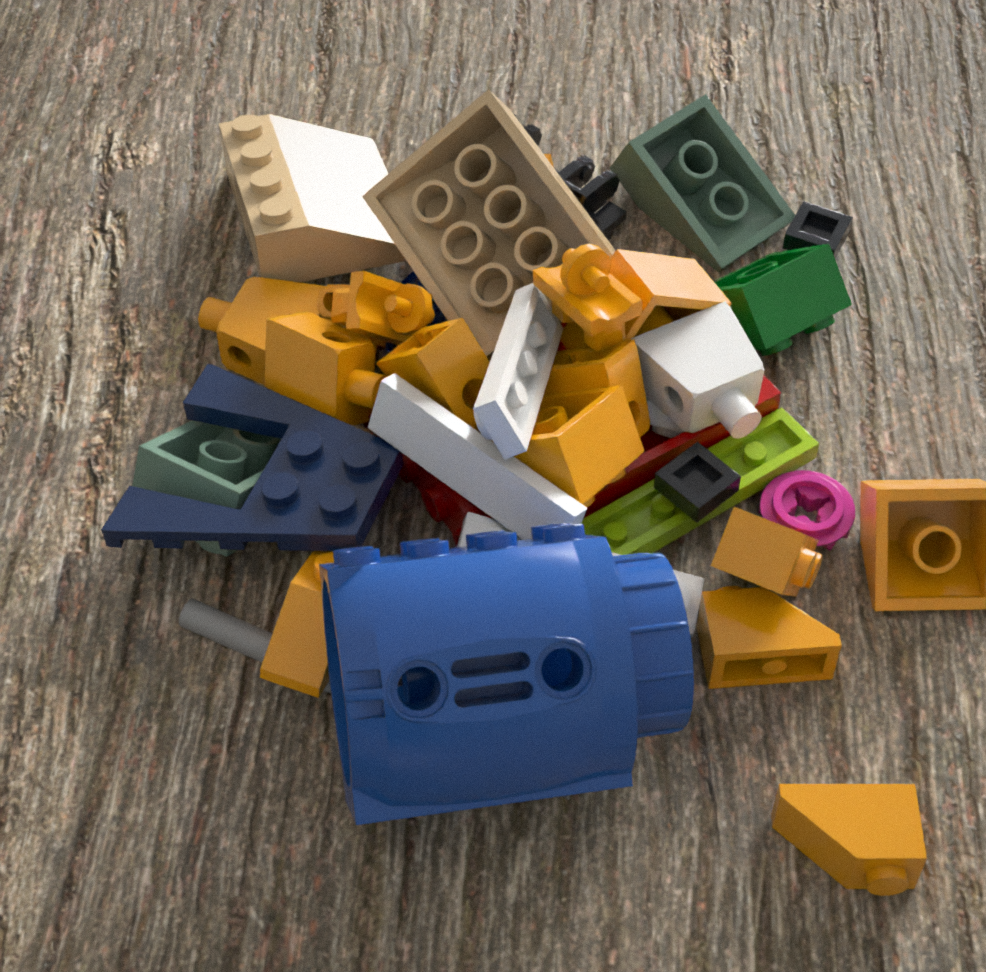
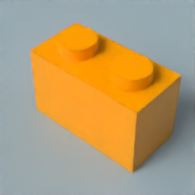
(767, 554)

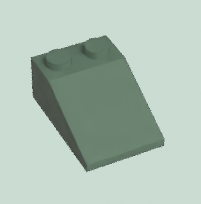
(702, 185)
(204, 465)

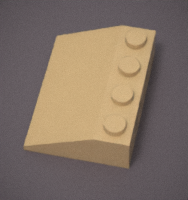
(304, 198)
(480, 215)

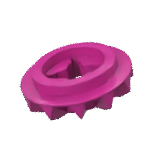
(812, 492)

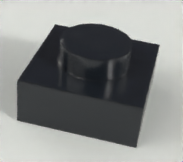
(817, 226)
(697, 482)

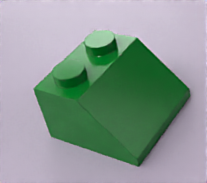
(786, 295)

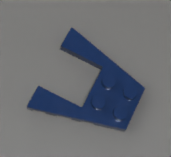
(311, 496)

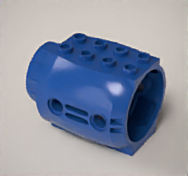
(515, 666)

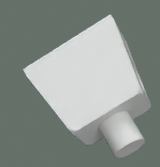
(703, 371)

